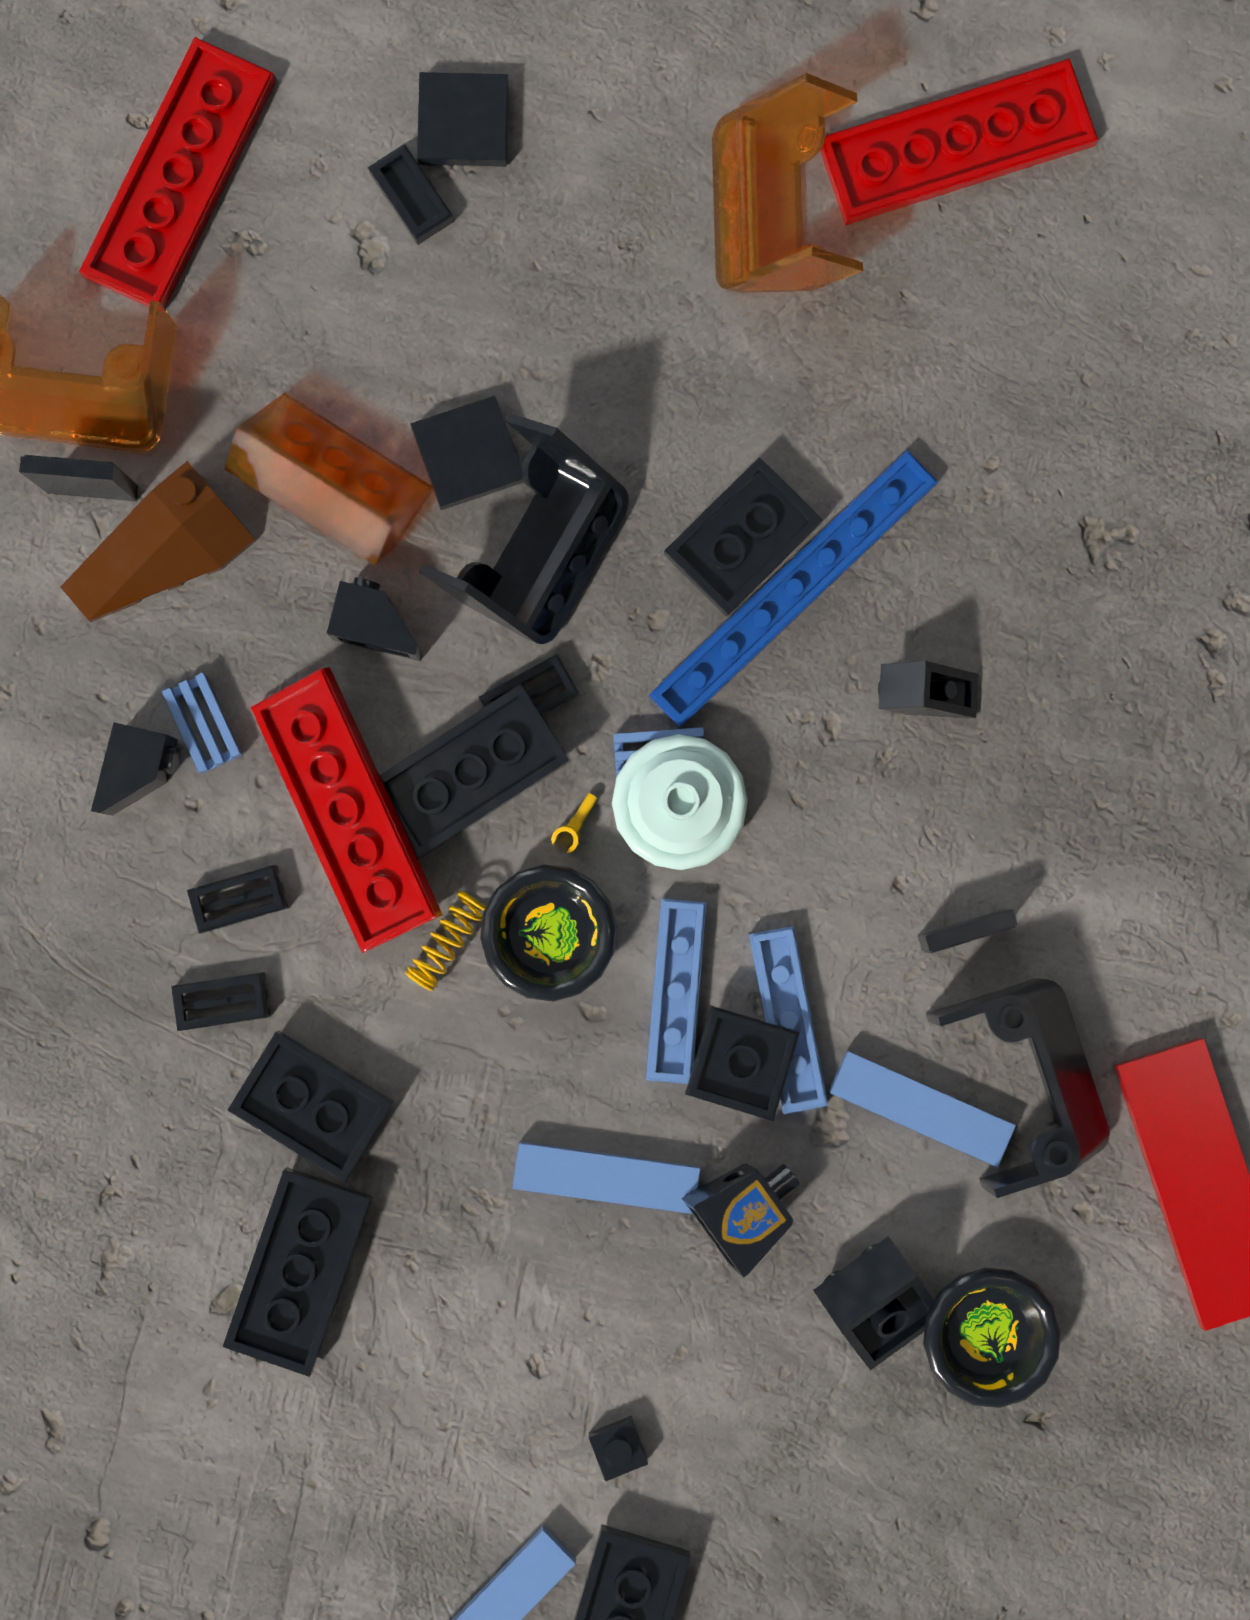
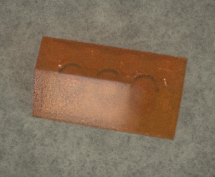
(327, 477)

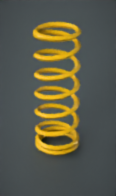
(429, 981)

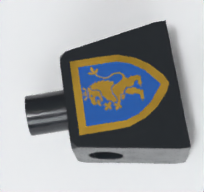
(744, 1213)

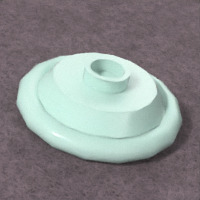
(679, 802)

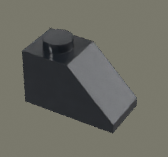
(370, 621)
(928, 690)
(133, 767)

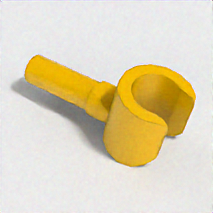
(576, 822)

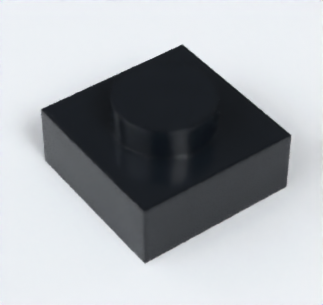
(618, 1448)

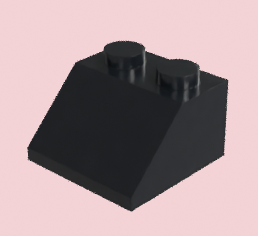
(876, 1302)

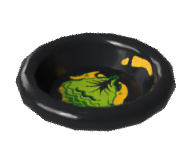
(548, 932)
(992, 1337)

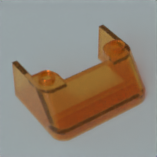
(759, 190)
(106, 412)

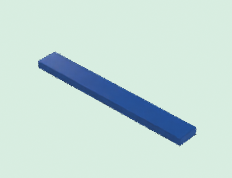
(793, 589)

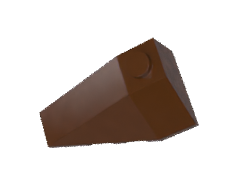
(164, 541)

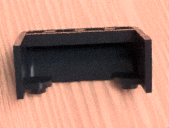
(554, 543)
(1042, 1015)

